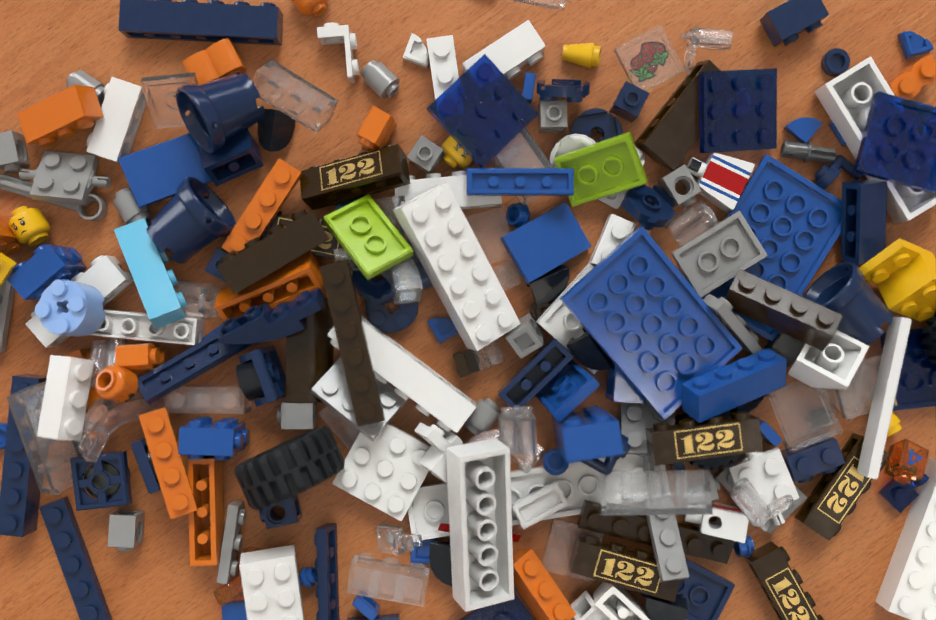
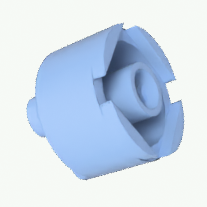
(71, 308)

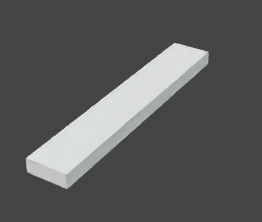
(884, 397)

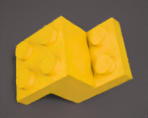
(905, 279)

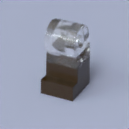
(473, 361)

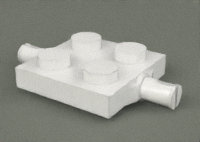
(767, 475)

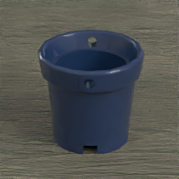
(219, 109)
(190, 221)
(849, 294)

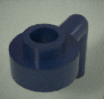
(827, 175)
(607, 466)

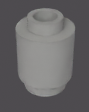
(83, 78)
(380, 79)
(128, 207)
(483, 416)

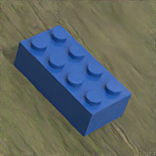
(588, 435)

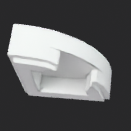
(416, 52)

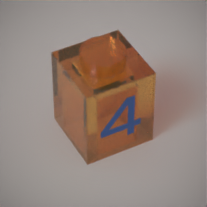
(906, 461)

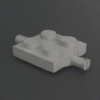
(64, 177)
(634, 421)

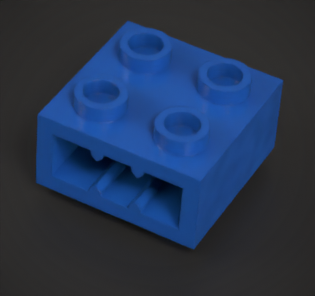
(47, 265)
(211, 438)

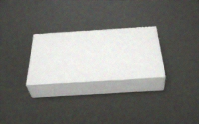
(539, 504)

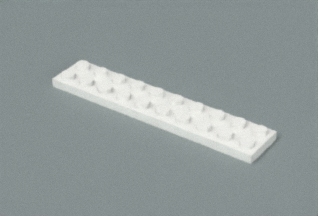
(577, 483)

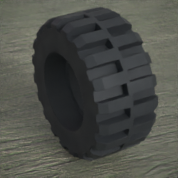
(289, 468)

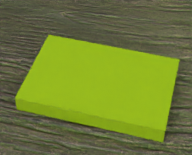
(603, 168)
(368, 236)

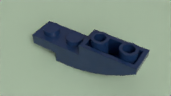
(265, 324)

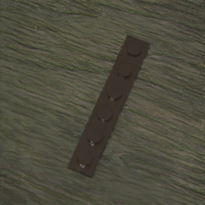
(352, 343)
(636, 529)

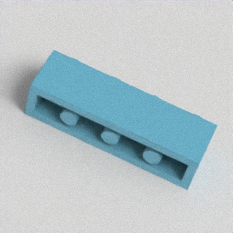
(151, 275)

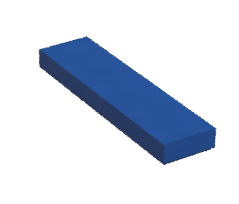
(520, 181)

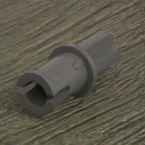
(807, 152)

